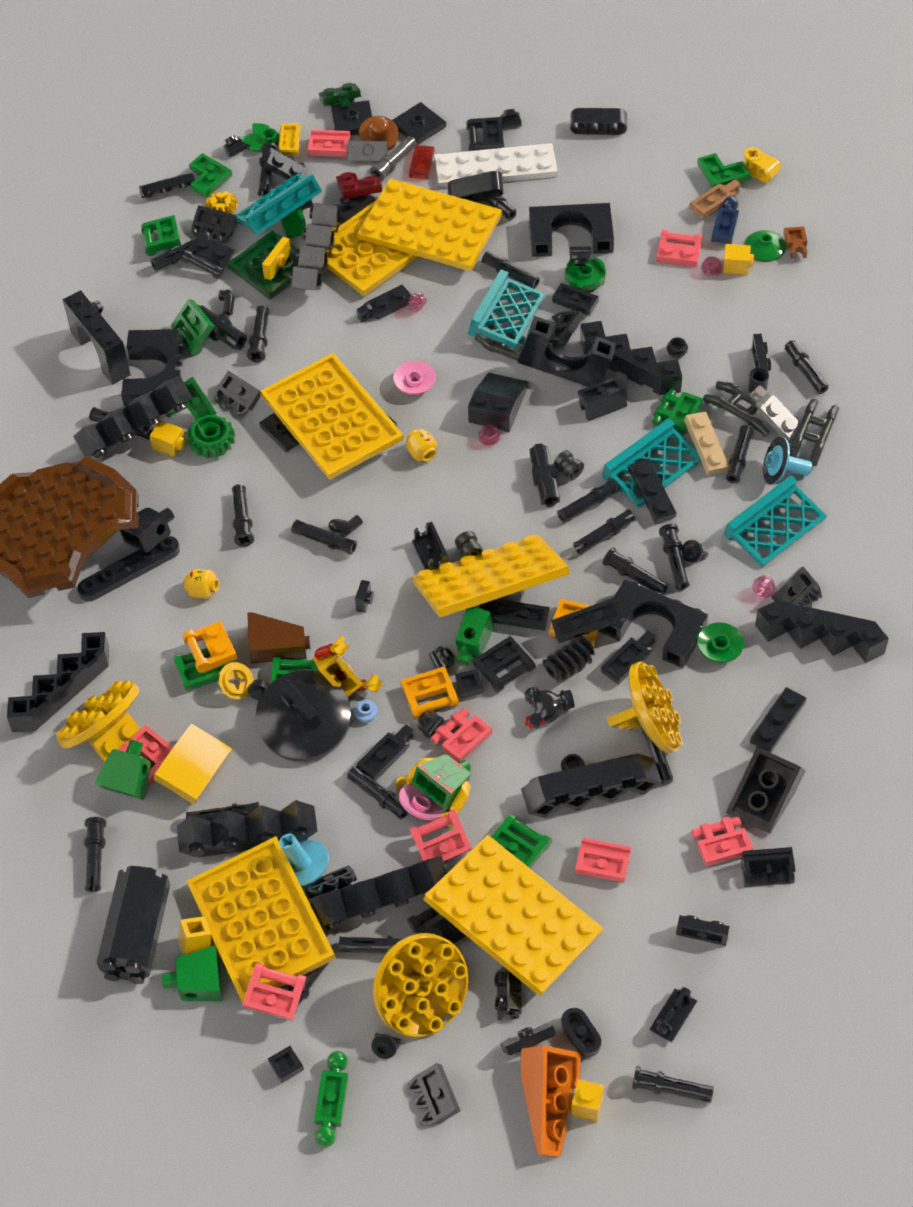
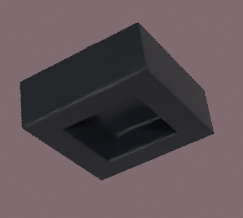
(364, 596)
(469, 683)
(285, 1064)

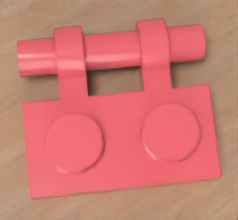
(464, 739)
(724, 846)

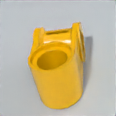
(762, 166)

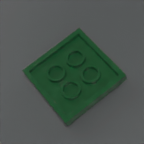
(250, 269)

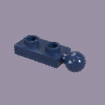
(726, 221)

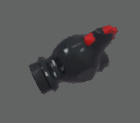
(546, 705)

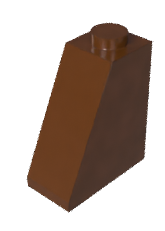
(275, 638)

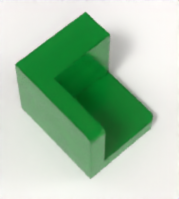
(294, 224)

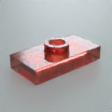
(421, 162)

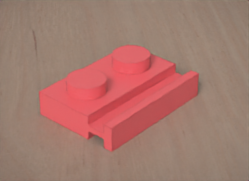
(328, 143)
(603, 860)

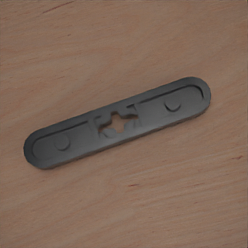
(116, 574)

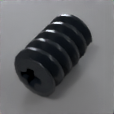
(568, 658)

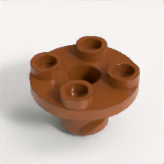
(379, 129)

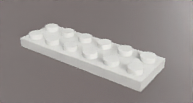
(513, 162)

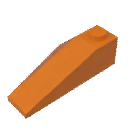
(548, 1087)

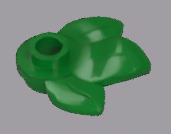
(261, 134)

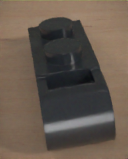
(760, 373)

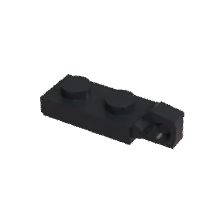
(165, 185)
(384, 304)
(631, 652)
(386, 752)

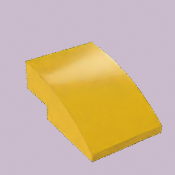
(192, 764)

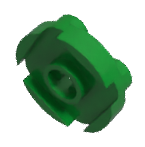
(589, 281)

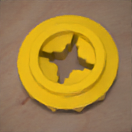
(230, 202)
(241, 673)

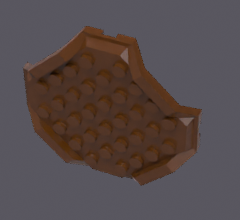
(59, 520)

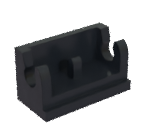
(602, 398)
(429, 547)
(768, 866)

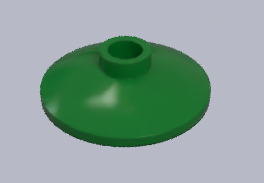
(766, 245)
(723, 635)

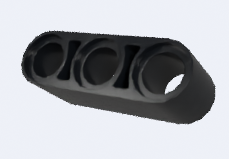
(598, 121)
(477, 187)

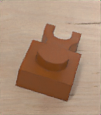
(796, 240)

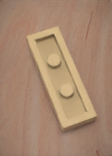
(706, 443)

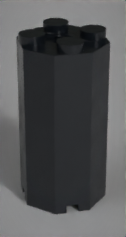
(133, 924)

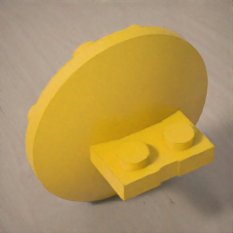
(650, 709)
(106, 721)
(420, 984)

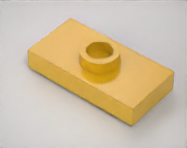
(290, 139)
(276, 258)

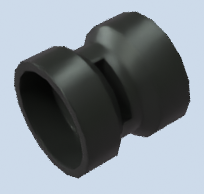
(569, 465)
(468, 544)

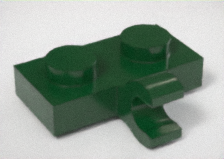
(340, 95)

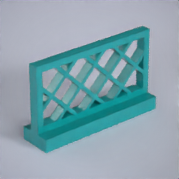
(279, 203)
(496, 293)
(643, 447)
(766, 505)

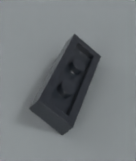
(652, 491)
(517, 614)
(587, 620)
(778, 720)

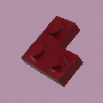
(352, 187)

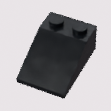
(497, 401)
(765, 790)

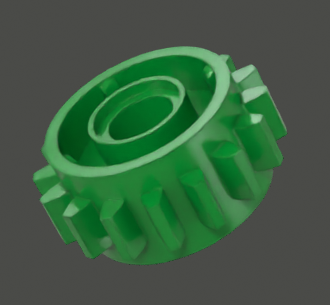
(211, 436)

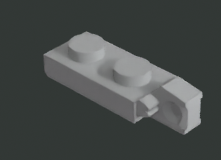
(775, 413)

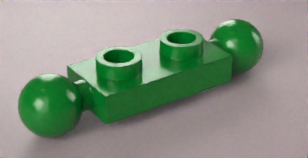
(331, 1099)

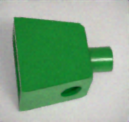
(473, 634)
(125, 771)
(196, 976)

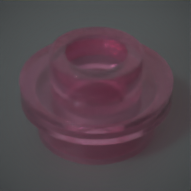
(711, 266)
(417, 302)
(489, 430)
(763, 586)

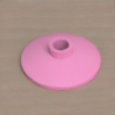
(414, 377)
(419, 804)

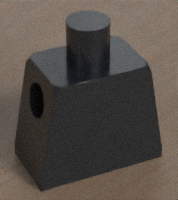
(151, 530)

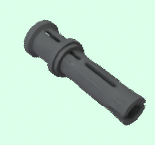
(388, 163)

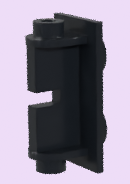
(506, 1001)
(673, 1014)

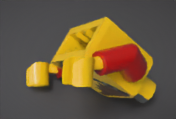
(338, 670)

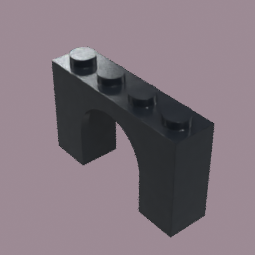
(593, 217)
(89, 325)
(158, 345)
(584, 370)
(685, 620)

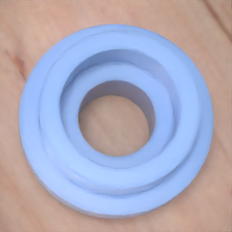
(365, 716)

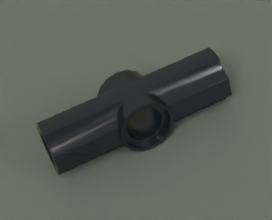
(225, 330)
(544, 475)

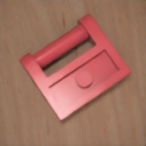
(679, 253)
(154, 749)
(447, 845)
(273, 999)

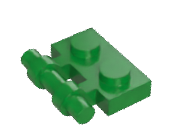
(683, 406)

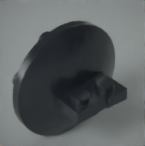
(303, 716)

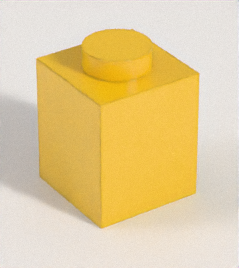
(737, 259)
(167, 439)
(193, 935)
(587, 1100)

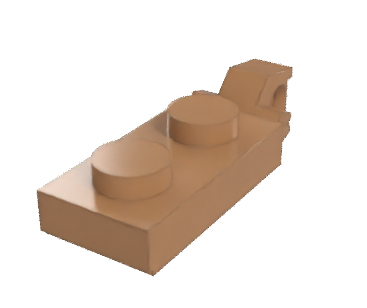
(713, 199)

